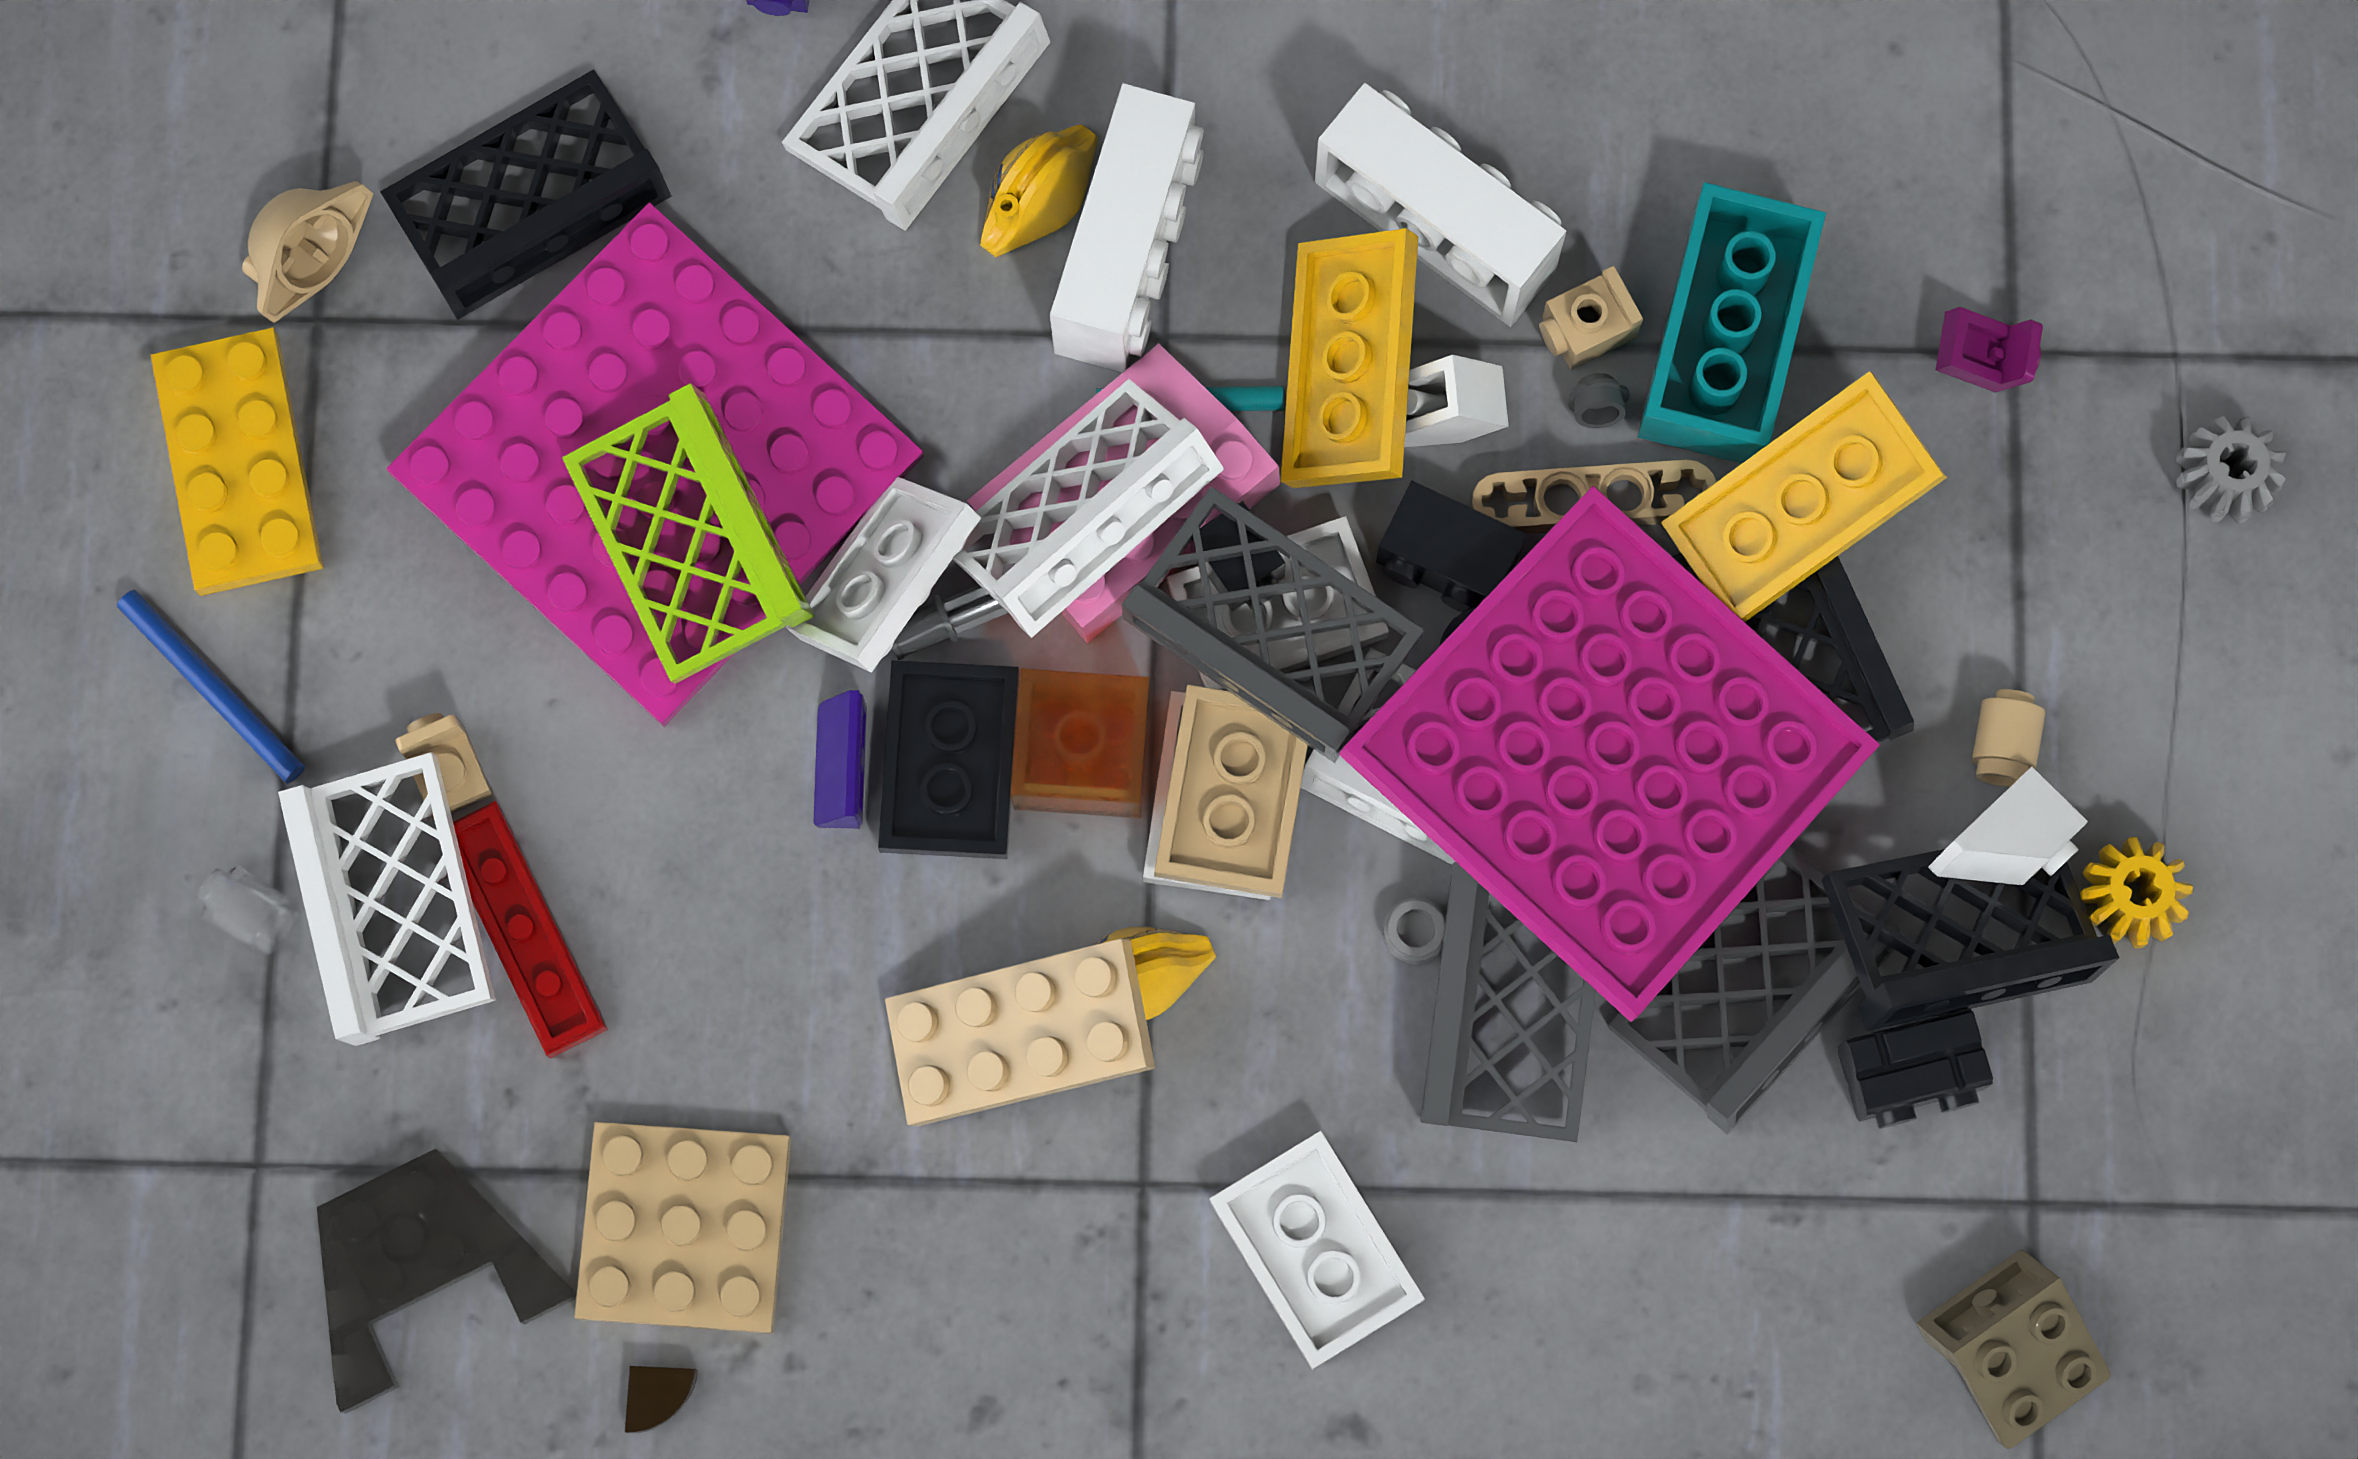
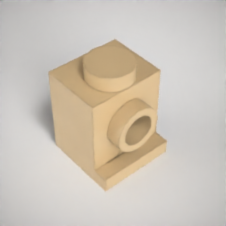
(1583, 341)

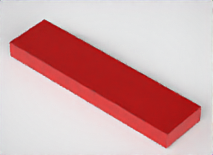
(525, 933)

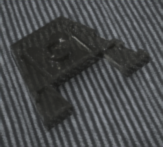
(405, 1242)

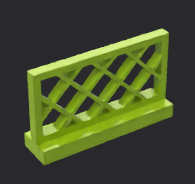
(736, 509)

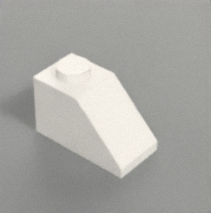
(1454, 401)
(2015, 836)

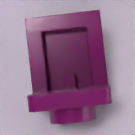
(1988, 350)

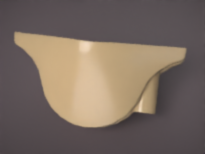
(303, 243)

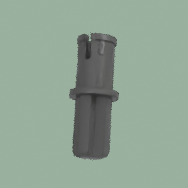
(946, 620)

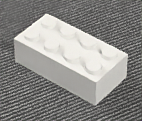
(1463, 213)
(1125, 229)

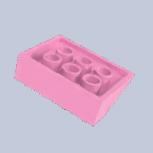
(1246, 477)

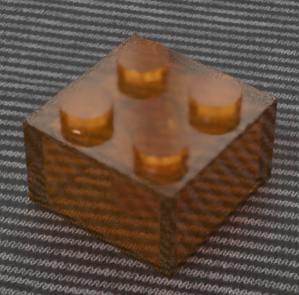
(1080, 743)

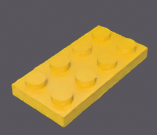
(1349, 359)
(236, 462)
(1804, 498)

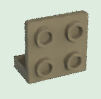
(2017, 1346)

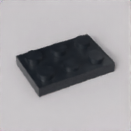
(948, 759)

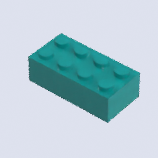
(1731, 324)

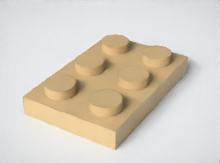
(1230, 797)

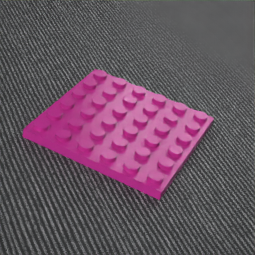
(600, 355)
(1610, 752)

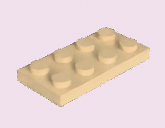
(1019, 1032)

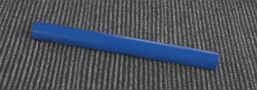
(210, 686)

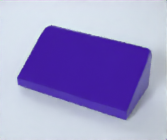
(840, 761)

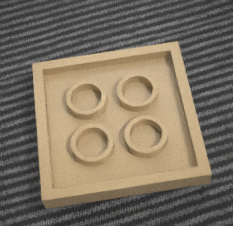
(683, 1228)

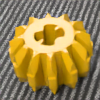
(2157, 889)

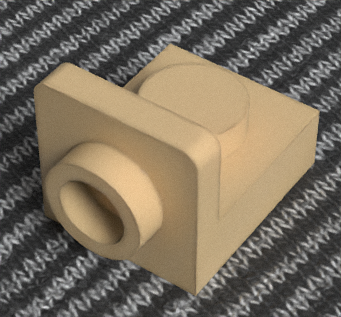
(457, 759)

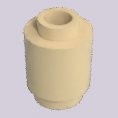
(2007, 737)

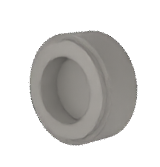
(1414, 930)

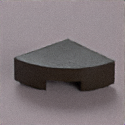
(656, 1395)

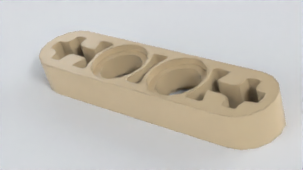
(1581, 480)

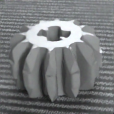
(2252, 466)

